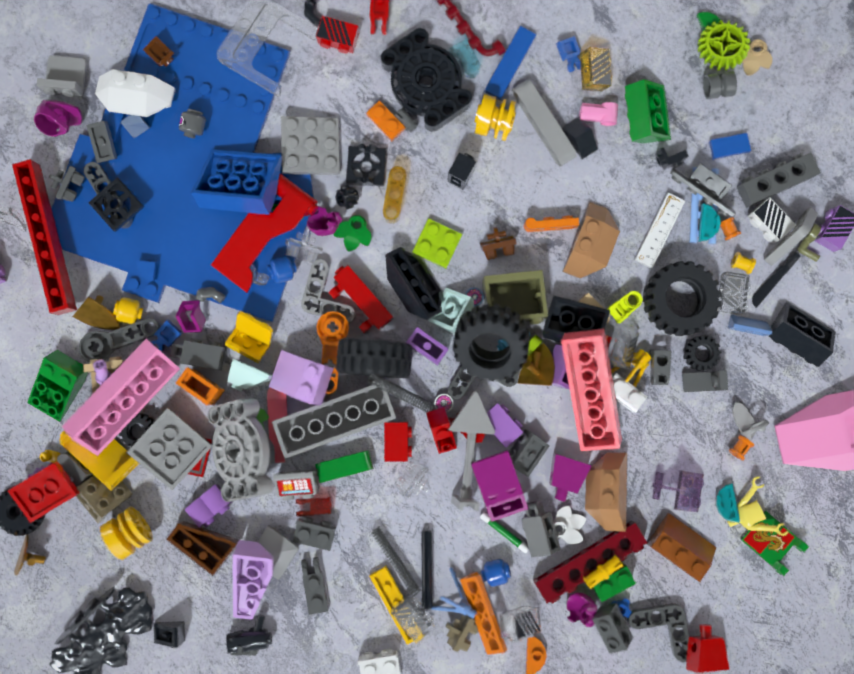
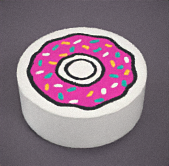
(445, 401)

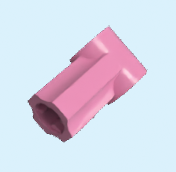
(604, 113)

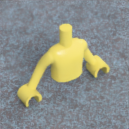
(752, 513)

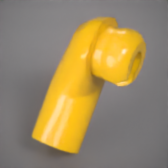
(49, 455)

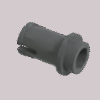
(410, 123)

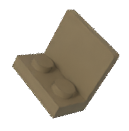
(99, 499)

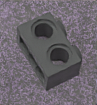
(612, 628)

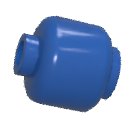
(281, 269)
(496, 572)

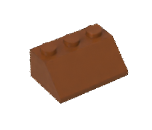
(683, 547)

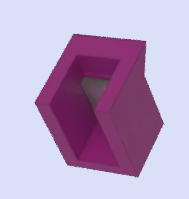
(190, 316)

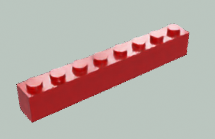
(44, 237)

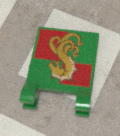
(772, 546)

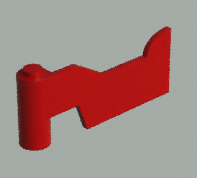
(259, 229)

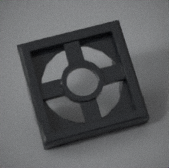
(380, 153)
(97, 201)

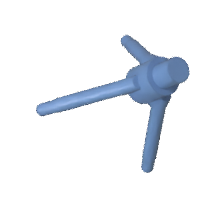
(461, 607)

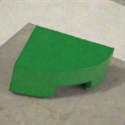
(706, 19)

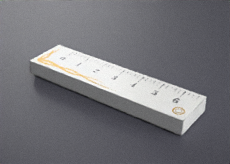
(659, 230)

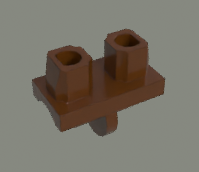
(506, 243)

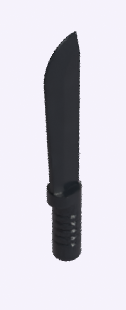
(767, 287)

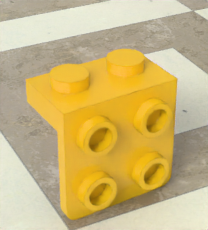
(250, 337)

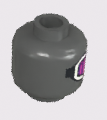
(192, 123)

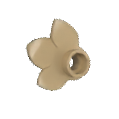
(757, 59)

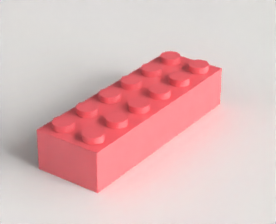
(592, 390)

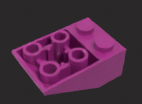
(499, 485)

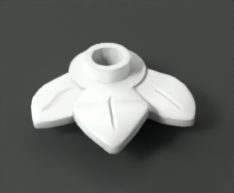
(570, 525)

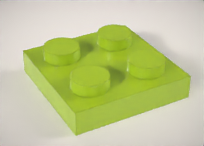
(437, 243)

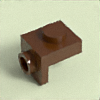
(159, 52)

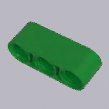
(344, 466)

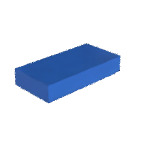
(730, 146)

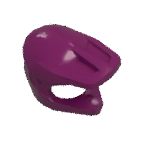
(56, 114)

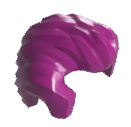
(323, 222)
(581, 608)

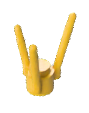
(640, 361)

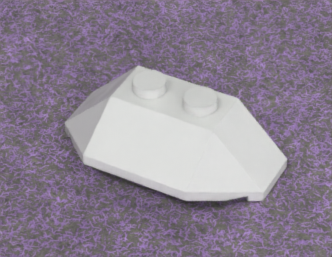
(133, 93)

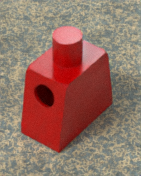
(706, 652)

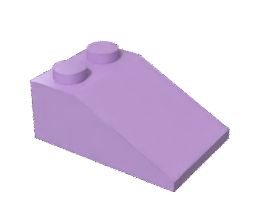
(301, 378)

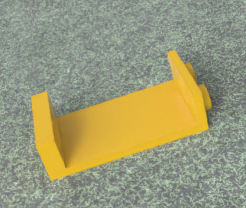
(109, 466)

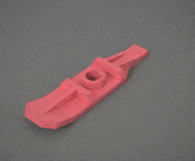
(276, 409)

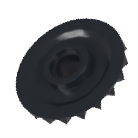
(11, 522)

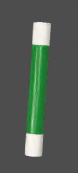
(504, 532)

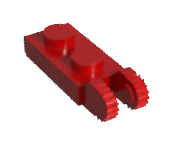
(379, 11)

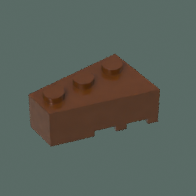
(202, 545)

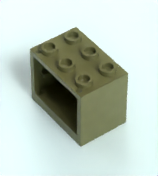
(519, 291)

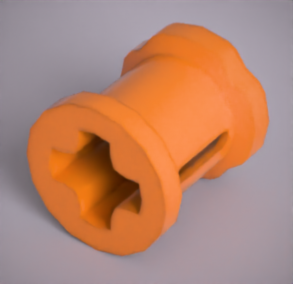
(729, 228)
(741, 447)

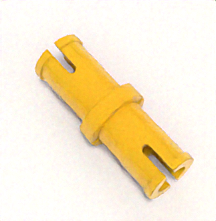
(603, 572)

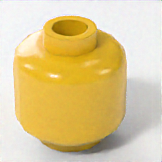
(127, 310)

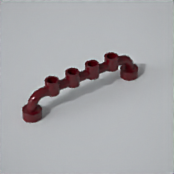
(464, 28)

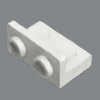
(381, 663)

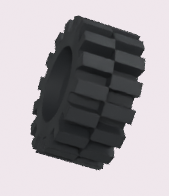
(712, 347)
(126, 434)

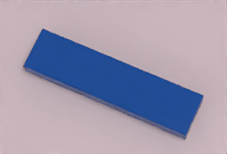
(510, 63)

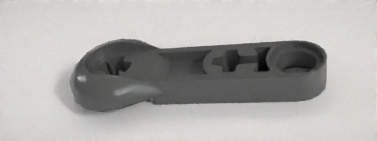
(113, 340)

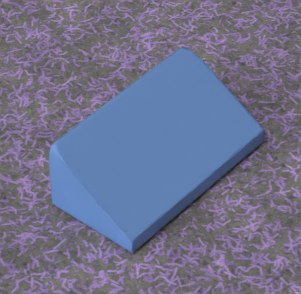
(749, 325)

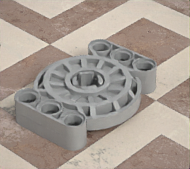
(240, 449)

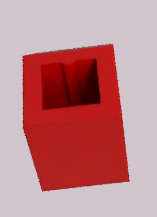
(440, 429)

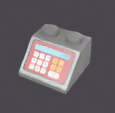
(296, 484)

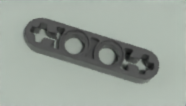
(95, 183)

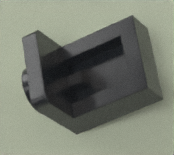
(675, 160)

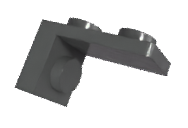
(705, 381)

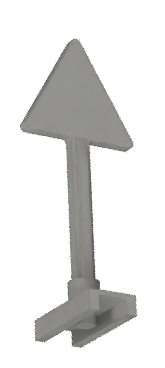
(472, 420)

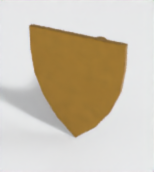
(96, 315)
(538, 368)
(30, 558)

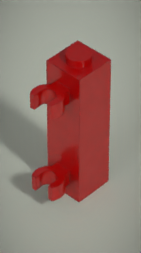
(363, 297)

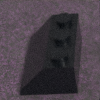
(572, 316)
(803, 335)

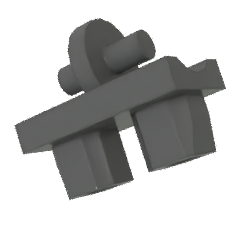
(71, 176)

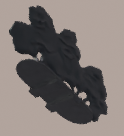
(103, 641)

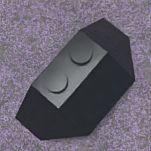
(413, 283)

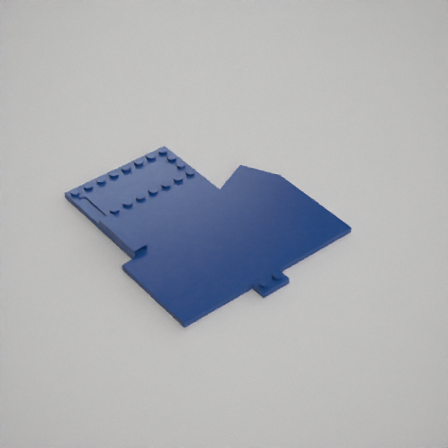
(165, 165)

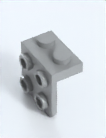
(64, 76)

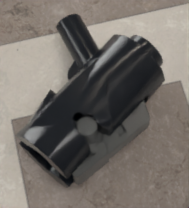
(249, 641)

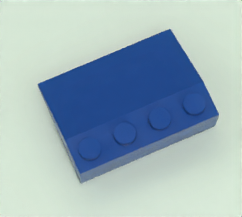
(238, 182)

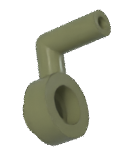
(809, 238)

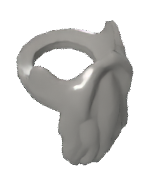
(745, 421)

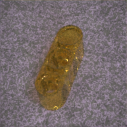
(394, 185)

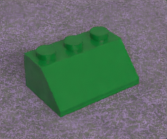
(647, 112)

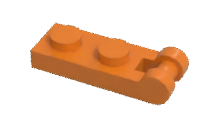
(551, 224)

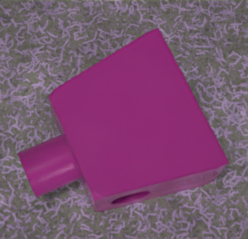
(567, 475)

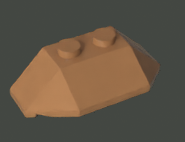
(593, 242)
(608, 491)

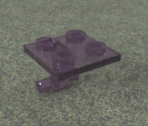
(687, 491)

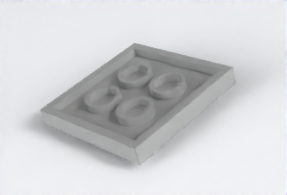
(309, 145)
(169, 449)

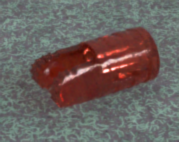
(317, 506)

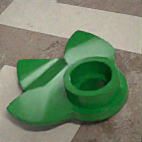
(352, 235)

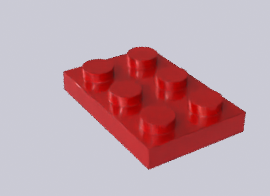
(43, 491)

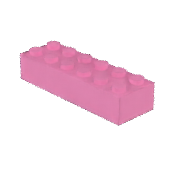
(120, 397)

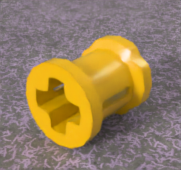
(743, 263)

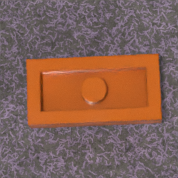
(385, 121)

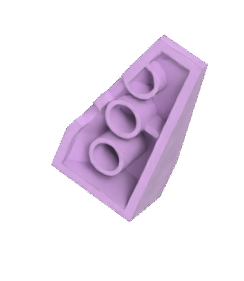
(250, 577)

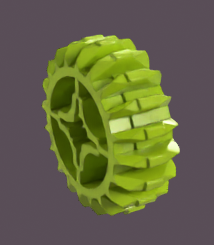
(734, 41)

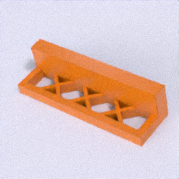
(485, 616)

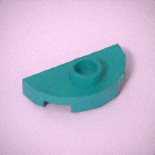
(709, 223)
(727, 504)

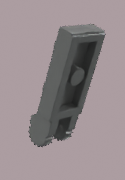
(314, 588)

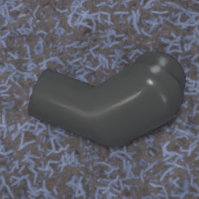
(208, 292)

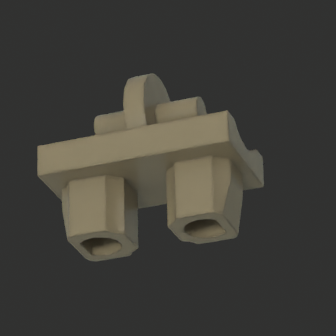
(458, 632)

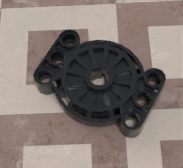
(429, 61)

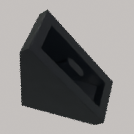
(581, 138)
(169, 633)

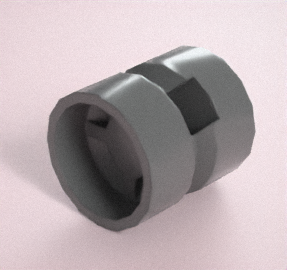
(717, 85)

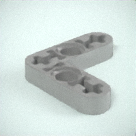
(801, 229)
(317, 296)

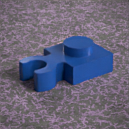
(569, 51)
(167, 335)

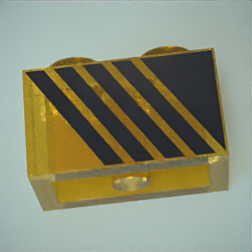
(595, 69)

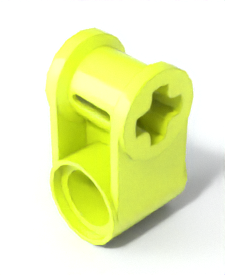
(622, 309)

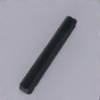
(426, 547)

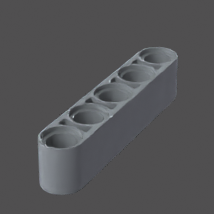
(544, 123)

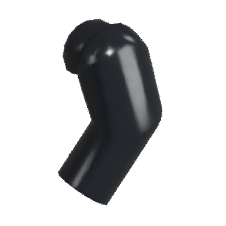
(310, 12)

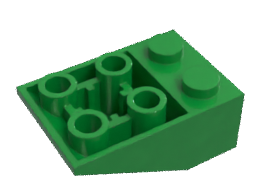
(57, 384)

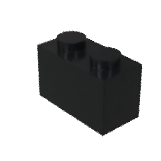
(461, 170)

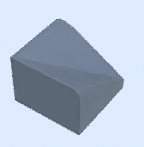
(135, 125)

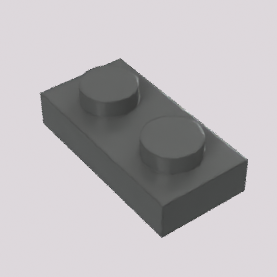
(101, 141)

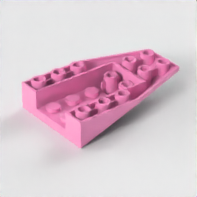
(820, 434)

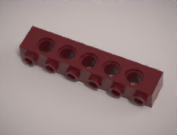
(578, 561)

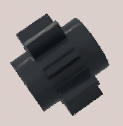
(347, 197)

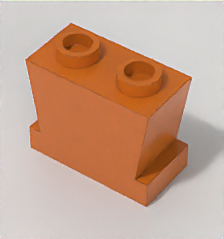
(200, 386)

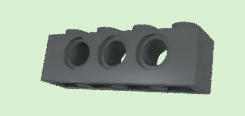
(805, 167)

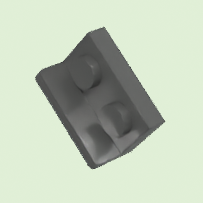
(527, 452)
(313, 533)

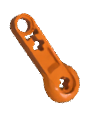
(330, 340)

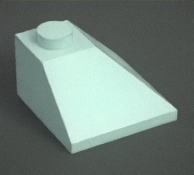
(453, 307)
(246, 376)

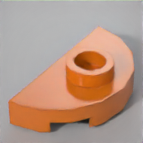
(535, 655)

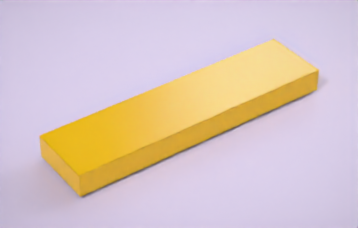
(390, 594)

